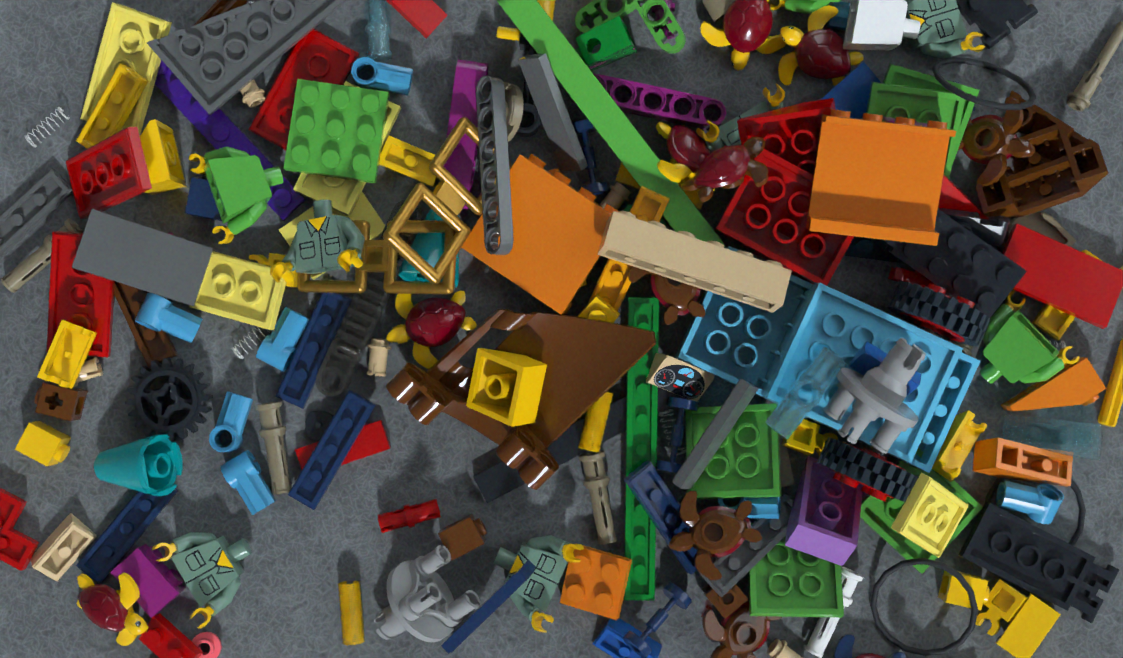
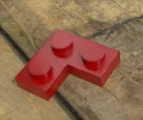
(15, 546)
(167, 640)

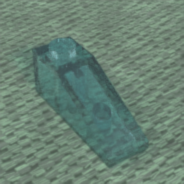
(1060, 436)

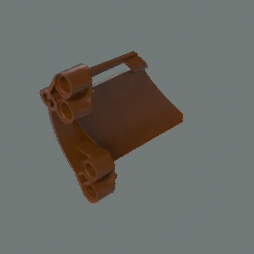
(582, 364)

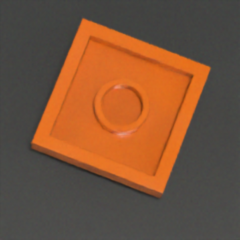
(596, 582)

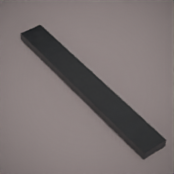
(502, 479)

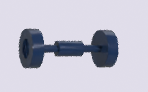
(584, 127)
(677, 432)
(676, 596)

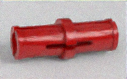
(409, 516)

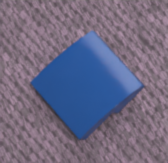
(854, 91)

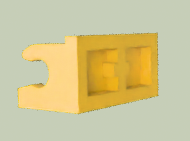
(67, 354)
(957, 445)
(1028, 628)

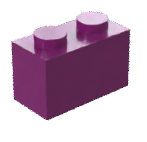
(154, 579)

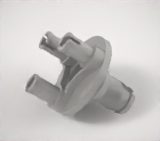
(878, 395)
(423, 600)

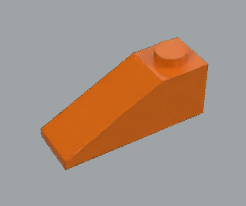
(1069, 387)
(1022, 462)

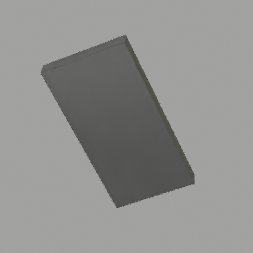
(142, 257)

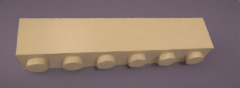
(694, 261)

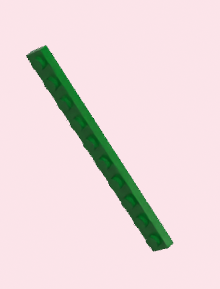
(641, 446)

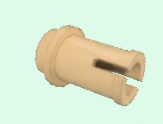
(252, 94)
(616, 196)
(378, 356)
(90, 370)
(779, 649)

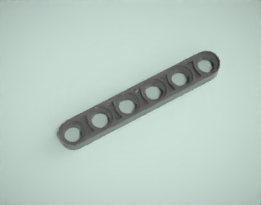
(494, 165)

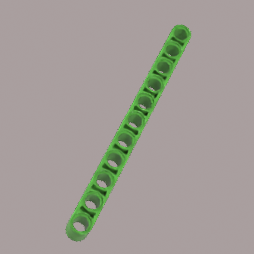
(605, 115)

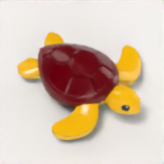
(745, 29)
(817, 51)
(686, 150)
(429, 324)
(111, 607)

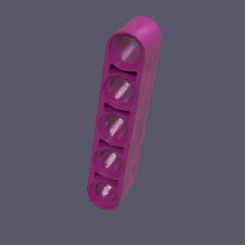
(667, 99)
(464, 104)

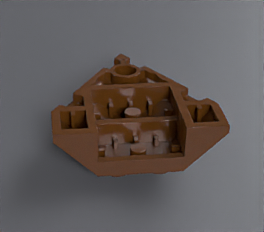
(1058, 171)

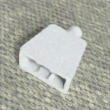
(878, 25)

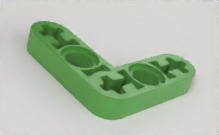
(628, 7)

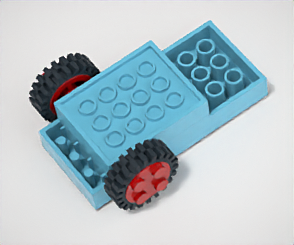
(777, 347)

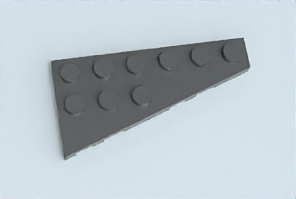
(237, 46)

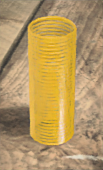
(602, 412)
(346, 618)

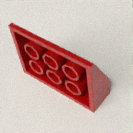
(789, 131)
(774, 222)

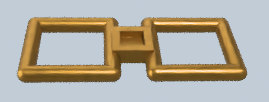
(445, 200)
(381, 257)

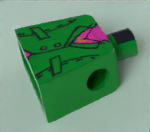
(614, 43)

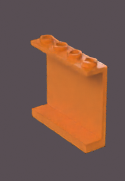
(878, 178)
(553, 234)

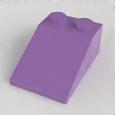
(824, 515)

